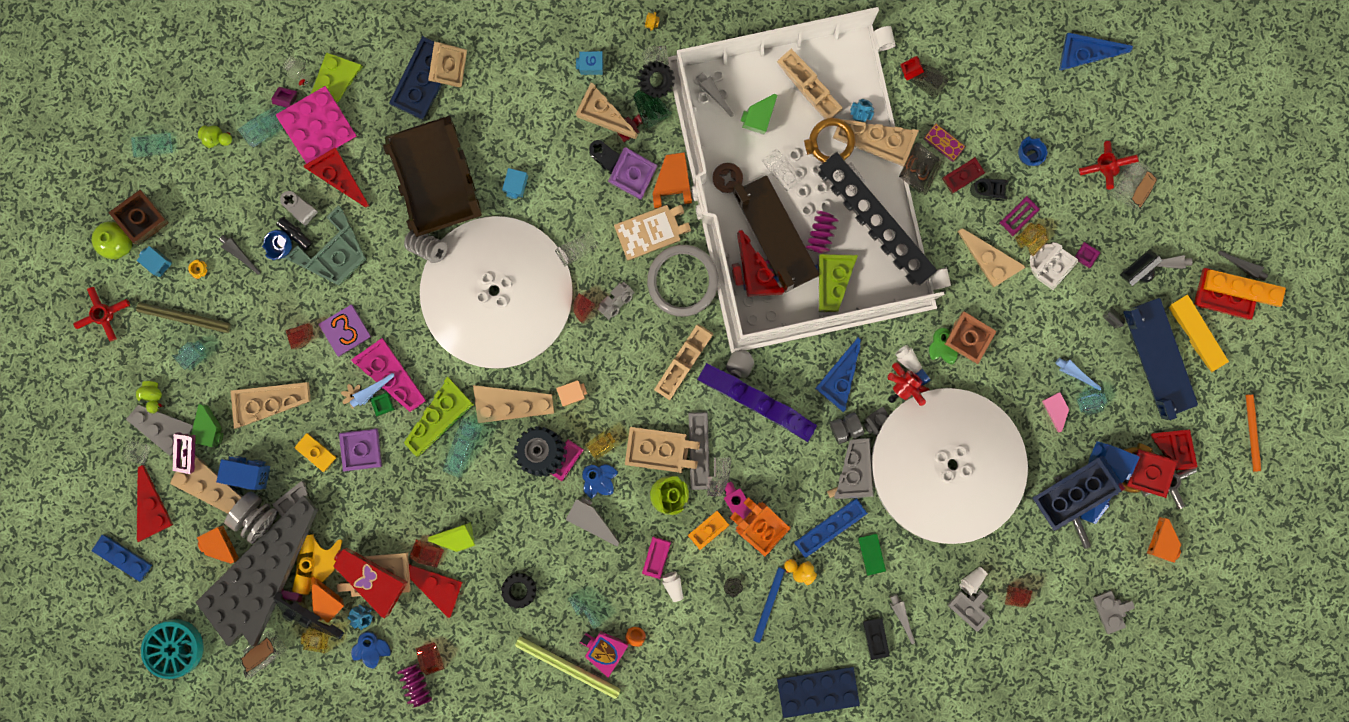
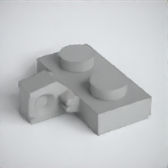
(970, 608)
(1112, 611)

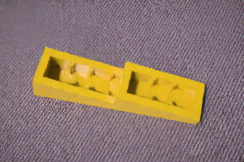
(1200, 335)

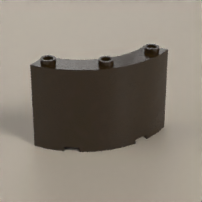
(433, 176)

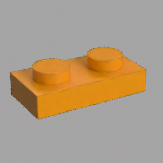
(708, 530)

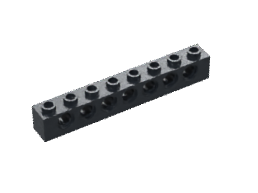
(924, 266)

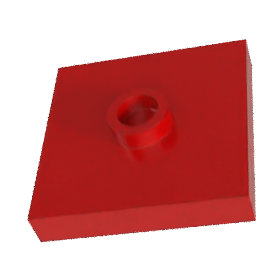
(1153, 473)

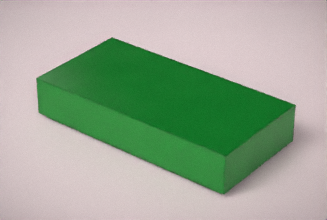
(871, 554)

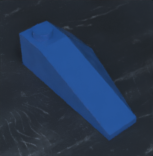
(1123, 465)

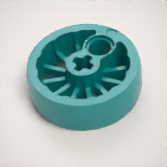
(195, 642)

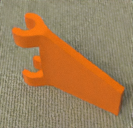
(672, 179)

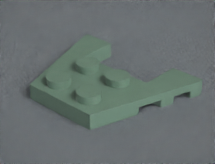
(338, 257)

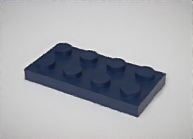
(414, 90)
(818, 692)

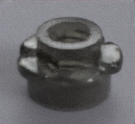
(738, 587)

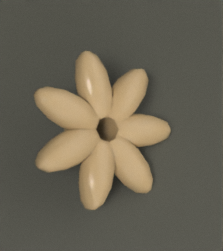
(349, 394)

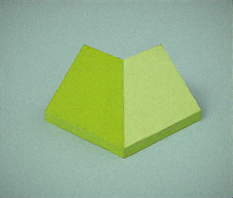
(455, 538)

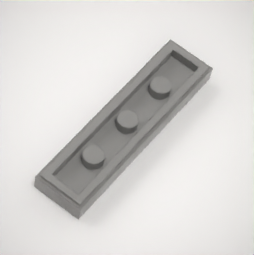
(699, 432)

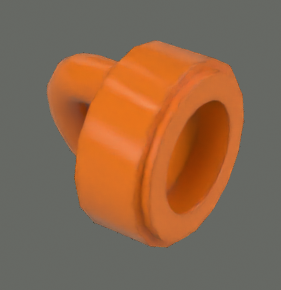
(635, 636)

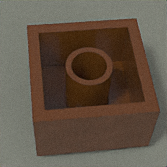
(138, 217)

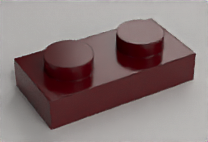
(963, 175)

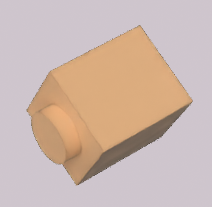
(571, 393)

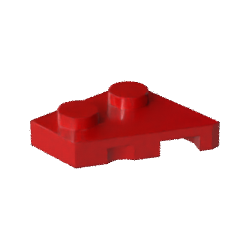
(1177, 446)

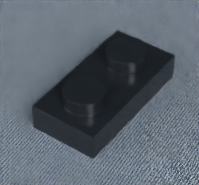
(876, 638)

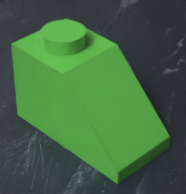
(759, 115)
(207, 427)

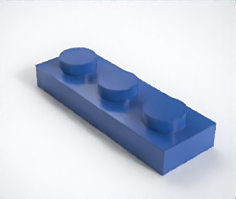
(121, 557)

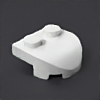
(1052, 264)

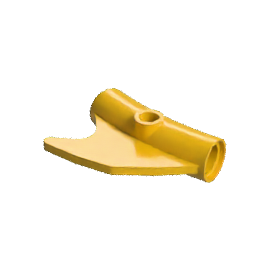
(320, 562)

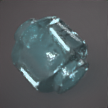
(1091, 402)

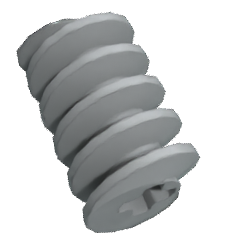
(426, 247)

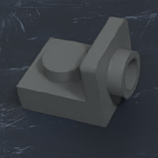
(875, 421)

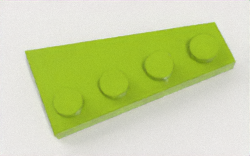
(336, 75)
(441, 414)

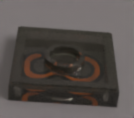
(920, 168)

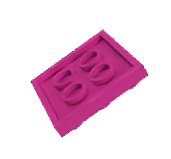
(316, 124)

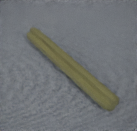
(183, 317)

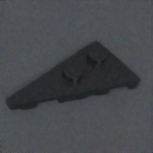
(305, 617)

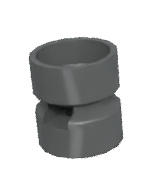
(846, 428)

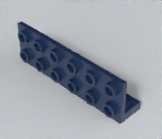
(1160, 358)

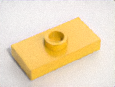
(315, 452)

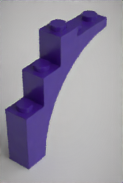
(757, 401)

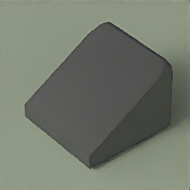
(1114, 318)

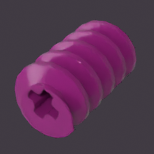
(822, 232)
(414, 685)

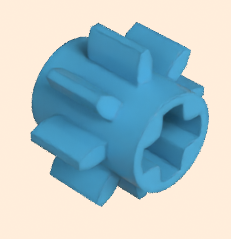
(862, 110)
(360, 617)

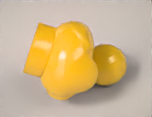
(803, 573)

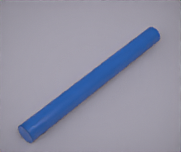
(769, 604)

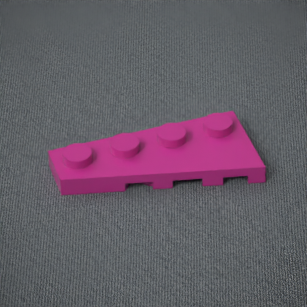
(379, 362)

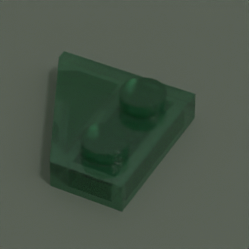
(651, 109)

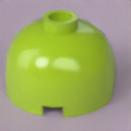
(110, 240)
(669, 495)

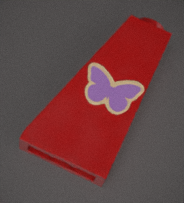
(370, 580)

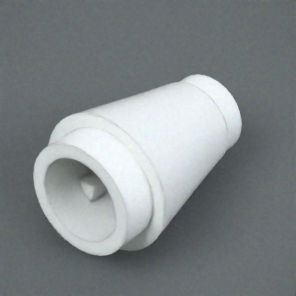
(908, 358)
(972, 582)
(673, 586)

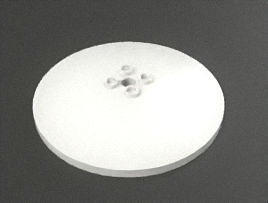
(502, 327)
(914, 471)

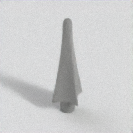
(710, 88)
(1176, 262)
(900, 610)

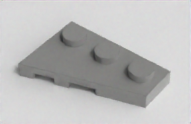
(158, 427)
(856, 475)

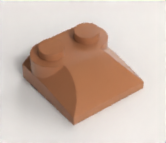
(970, 337)

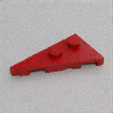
(335, 172)
(757, 276)
(150, 510)
(438, 588)

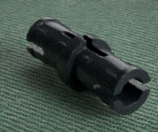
(294, 233)

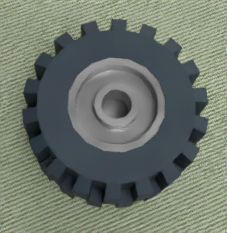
(540, 451)

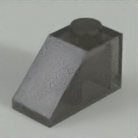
(930, 81)

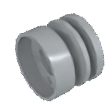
(251, 517)

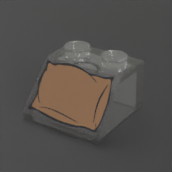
(1133, 185)
(261, 656)

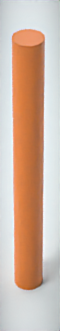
(1253, 433)

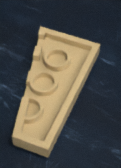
(883, 141)
(262, 402)
(506, 404)
(204, 486)

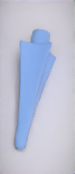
(1071, 369)
(364, 395)

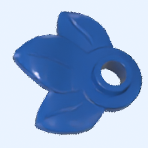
(600, 482)
(370, 652)

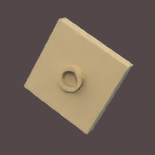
(447, 64)

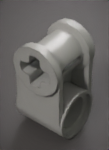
(300, 209)

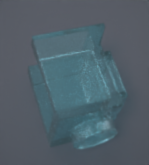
(190, 355)

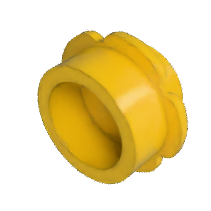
(651, 21)
(193, 269)

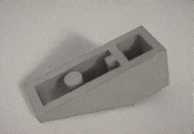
(589, 519)

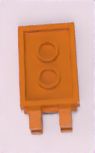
(760, 527)

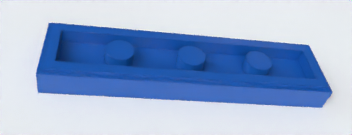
(830, 527)

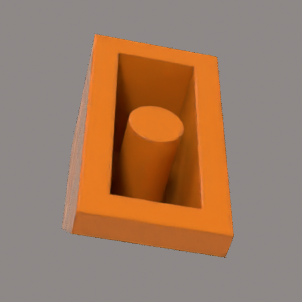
(1165, 542)
(218, 545)
(324, 600)

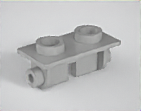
(622, 294)

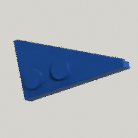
(1084, 50)
(838, 380)

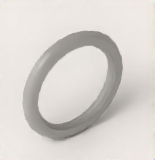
(652, 280)

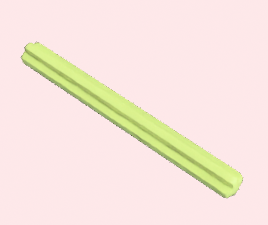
(568, 667)

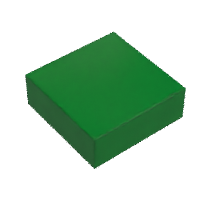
(382, 404)

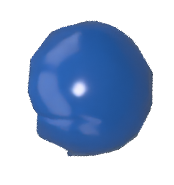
(1032, 144)
(275, 238)

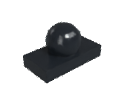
(1142, 268)

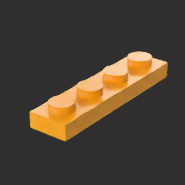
(1244, 288)

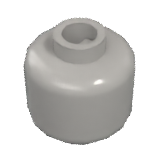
(740, 364)

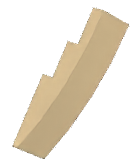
(809, 85)
(683, 361)

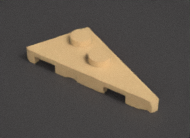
(599, 111)
(993, 262)

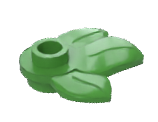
(939, 348)

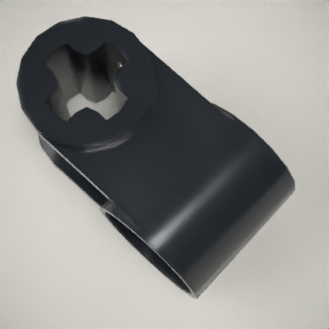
(607, 158)
(993, 189)

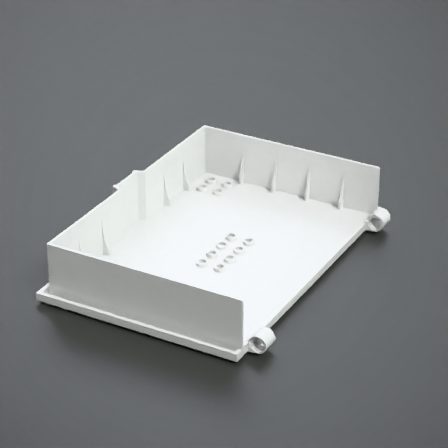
(745, 71)

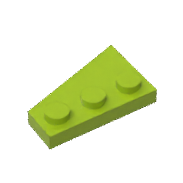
(833, 280)

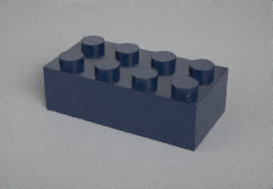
(1078, 493)

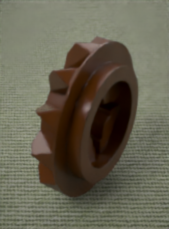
(724, 169)

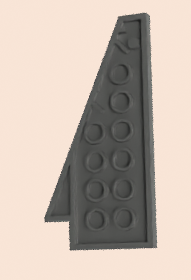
(244, 594)

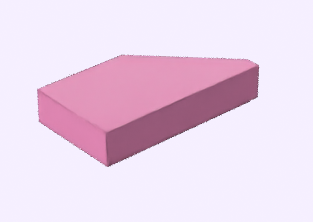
(1057, 410)

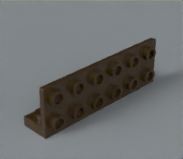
(775, 233)

